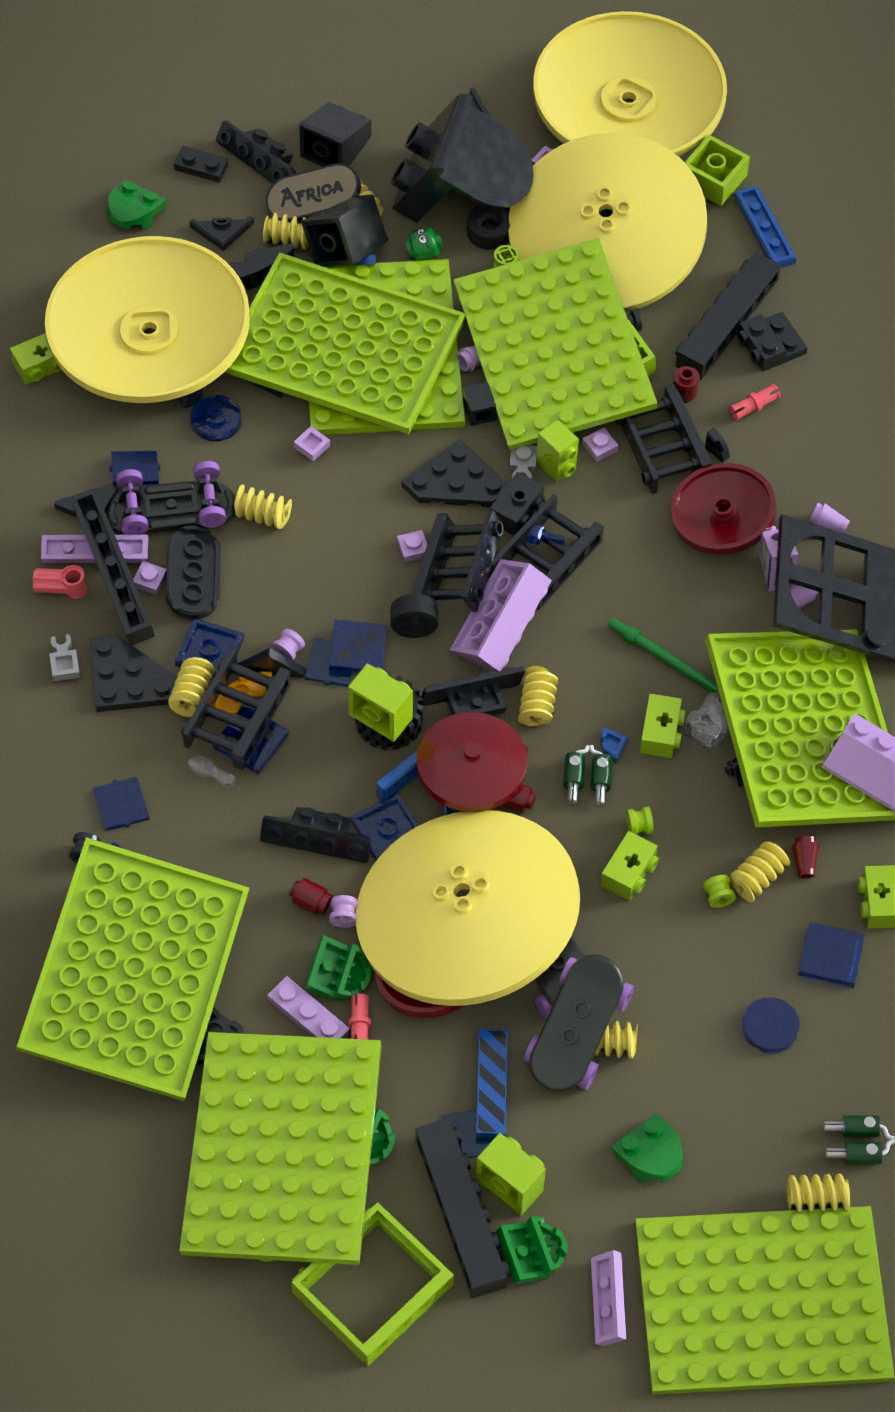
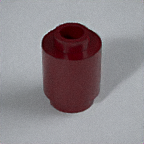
(687, 382)
(522, 800)
(311, 896)

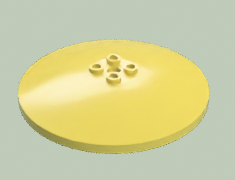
(636, 56)
(655, 206)
(140, 284)
(473, 944)

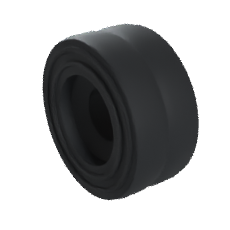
(485, 238)
(414, 615)

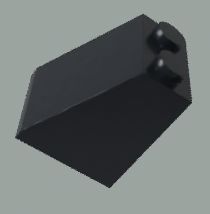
(333, 135)
(345, 232)

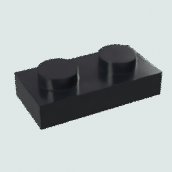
(200, 164)

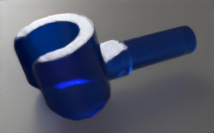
(538, 533)

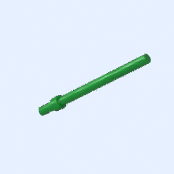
(634, 636)

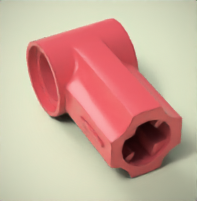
(60, 581)

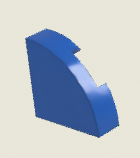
(369, 259)
(613, 743)

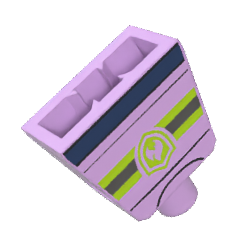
(768, 556)

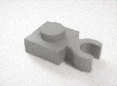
(523, 460)
(63, 660)

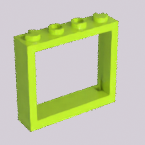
(406, 1316)

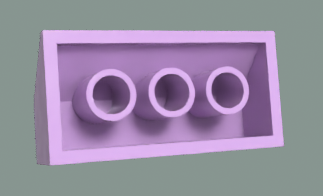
(502, 615)
(865, 760)

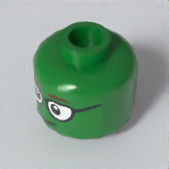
(424, 244)

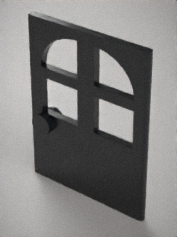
(874, 595)

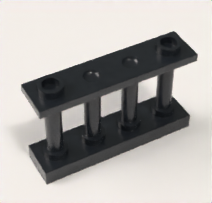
(680, 422)
(440, 550)
(572, 556)
(253, 728)

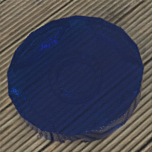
(216, 418)
(771, 1025)

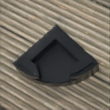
(716, 445)

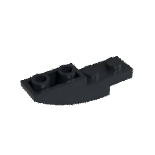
(258, 264)

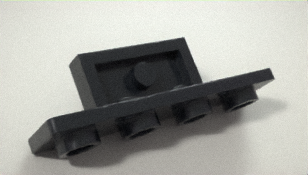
(256, 150)
(475, 693)
(317, 833)

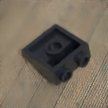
(770, 340)

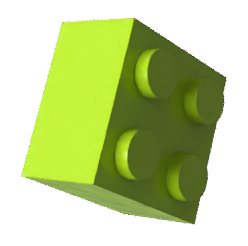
(718, 168)
(380, 702)
(510, 1173)

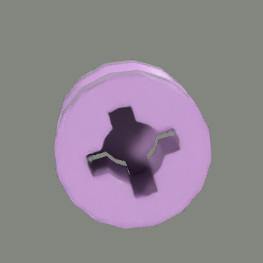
(288, 644)
(343, 911)

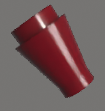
(805, 854)

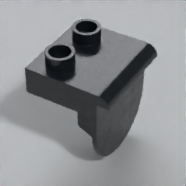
(463, 154)

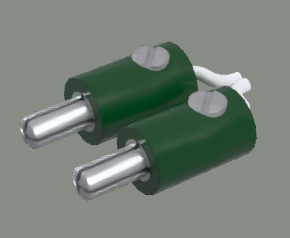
(600, 774)
(859, 1151)

